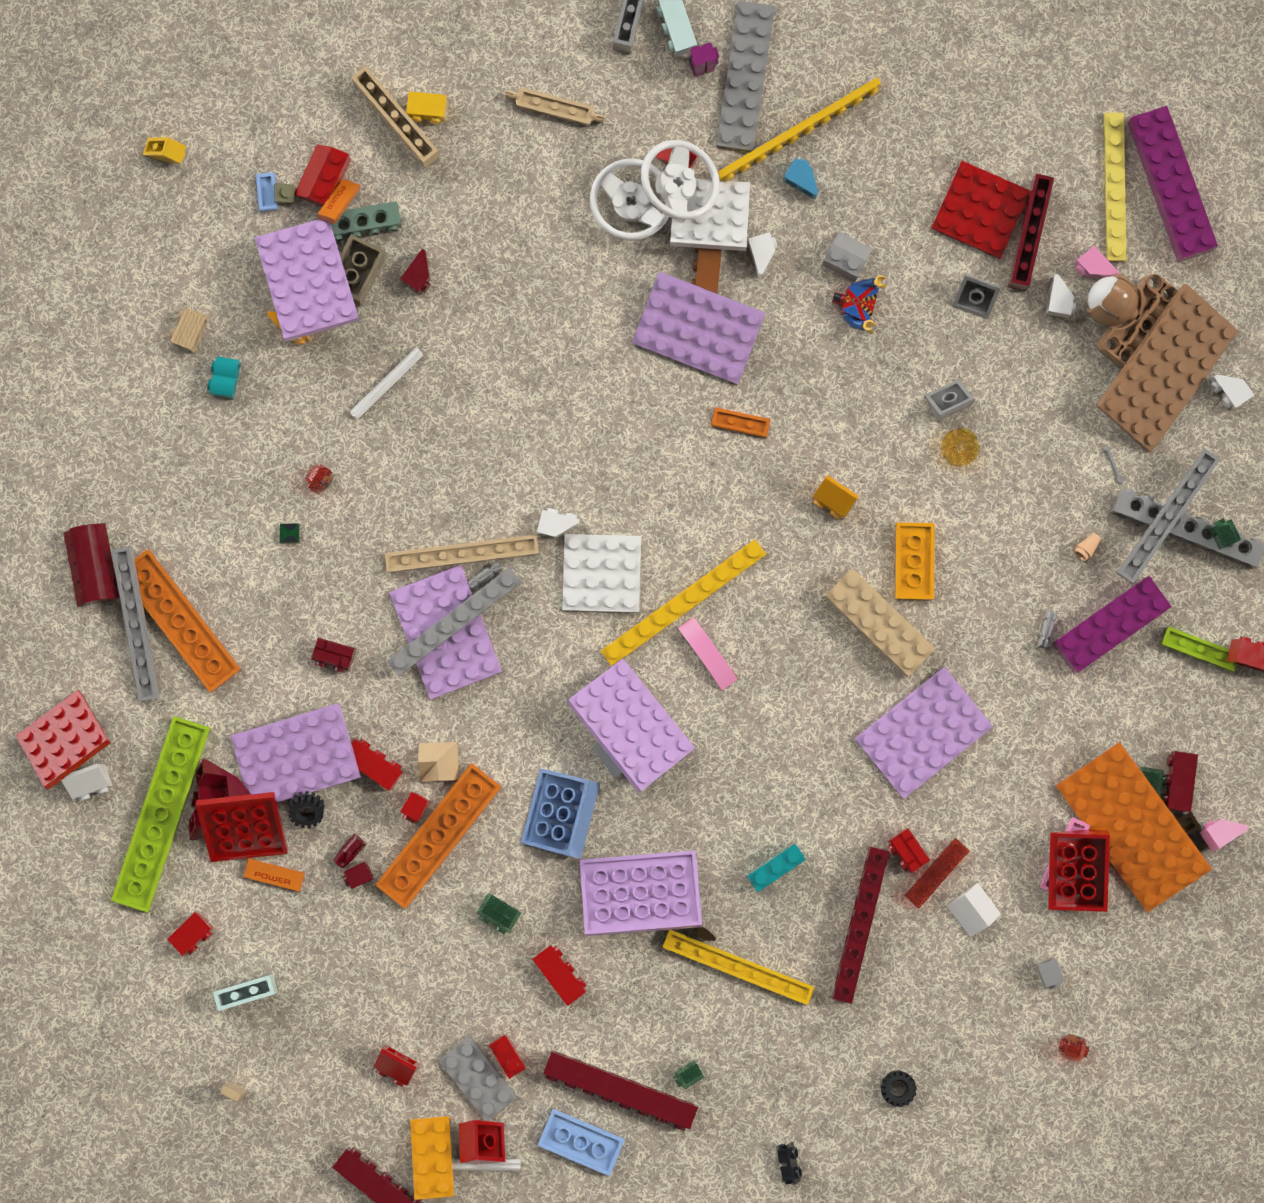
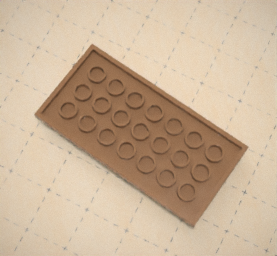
(1167, 368)

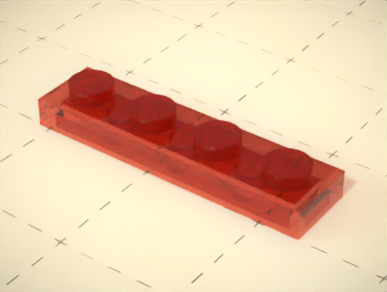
(936, 873)

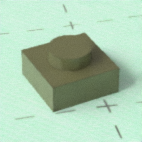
(284, 193)

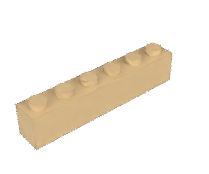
(395, 117)

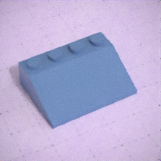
(561, 813)

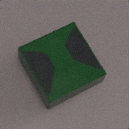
(290, 533)

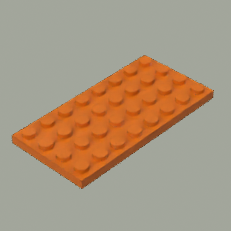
(1145, 837)

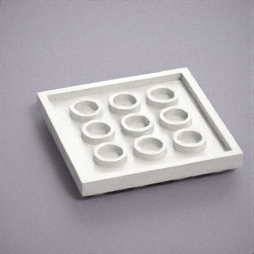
(723, 225)
(601, 573)

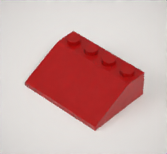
(1079, 870)

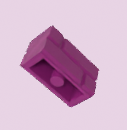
(703, 59)

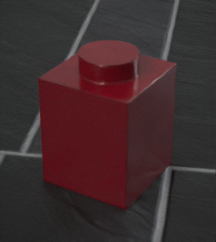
(358, 875)

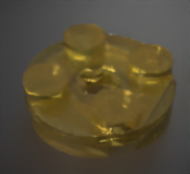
(970, 443)

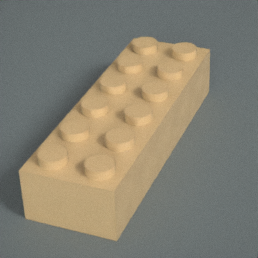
(879, 623)

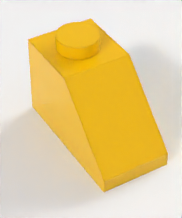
(165, 150)

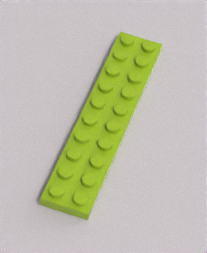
(161, 814)

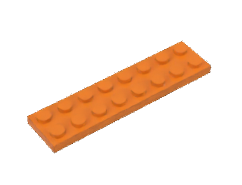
(183, 624)
(438, 836)

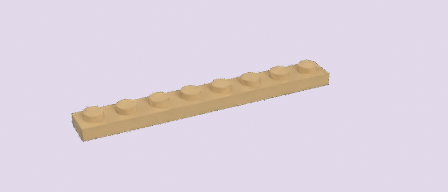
(461, 553)

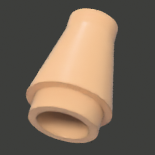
(1087, 547)

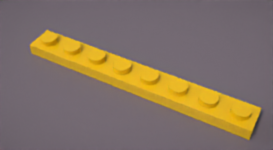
(738, 967)

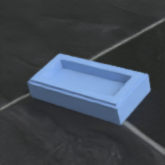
(265, 192)

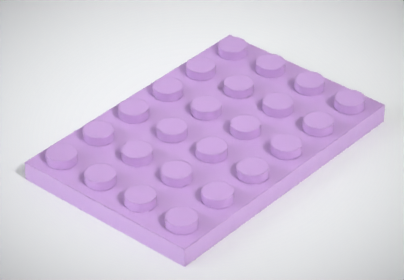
(306, 279)
(698, 327)
(465, 655)
(630, 725)
(923, 732)
(297, 754)
(640, 893)

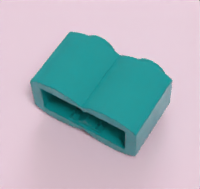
(224, 377)

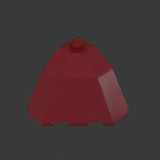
(212, 783)

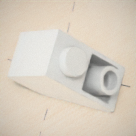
(1235, 390)
(555, 524)

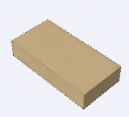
(233, 1091)

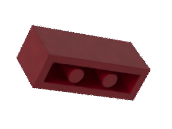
(1180, 780)

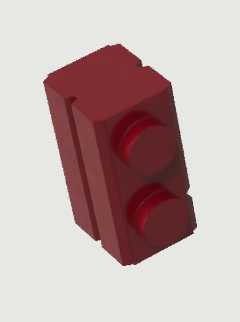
(333, 654)

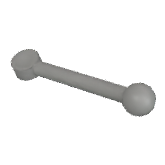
(1120, 478)

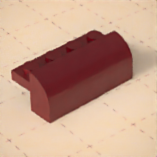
(91, 564)

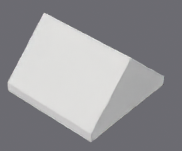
(974, 910)

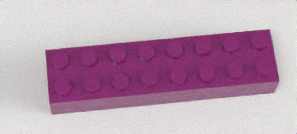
(1172, 184)

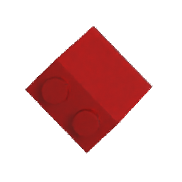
(396, 1066)
(481, 1142)

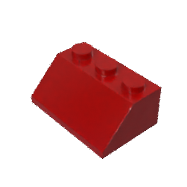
(322, 174)

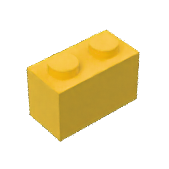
(426, 107)

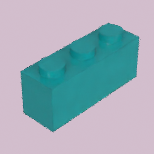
(776, 867)

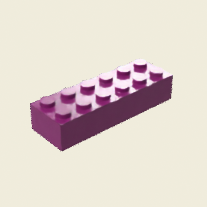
(1111, 624)

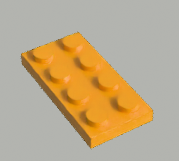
(914, 561)
(432, 1158)

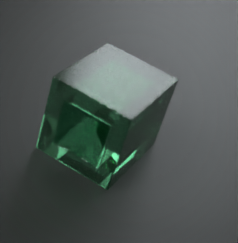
(1224, 533)
(688, 1074)

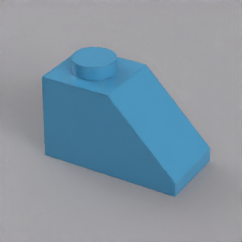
(801, 177)

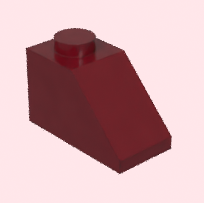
(417, 274)

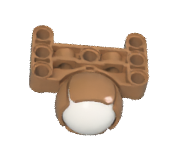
(1123, 308)

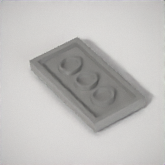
(477, 1078)

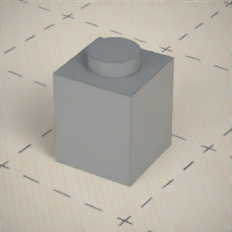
(1050, 973)

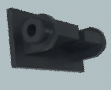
(791, 1172)

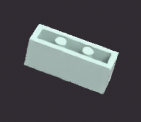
(676, 26)
(245, 992)

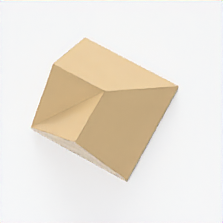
(438, 761)

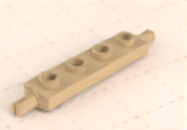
(554, 106)

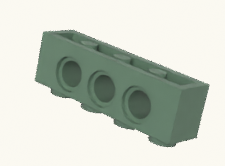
(369, 213)

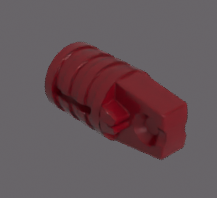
(349, 850)

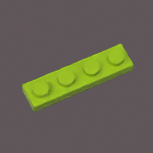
(1197, 648)

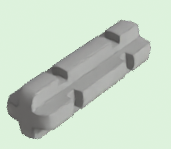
(485, 575)
(1047, 629)

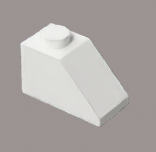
(762, 251)
(1060, 299)

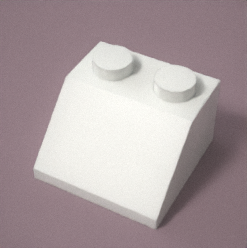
(87, 781)

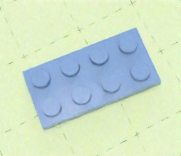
(581, 1142)

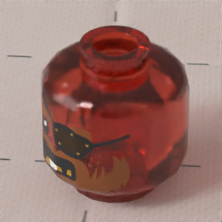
(318, 478)
(1073, 1047)

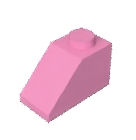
(1094, 265)
(1221, 832)

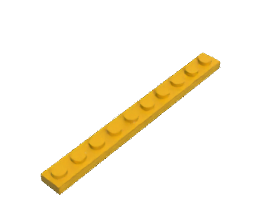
(806, 126)
(683, 602)

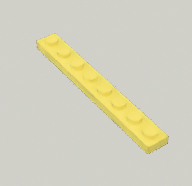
(1115, 187)

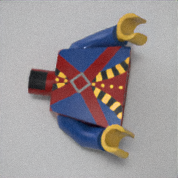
(859, 303)

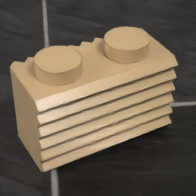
(189, 329)

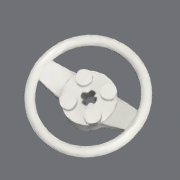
(679, 173)
(619, 194)

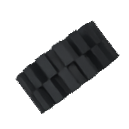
(304, 818)
(910, 1091)

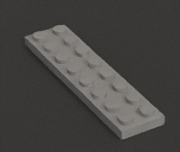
(745, 76)

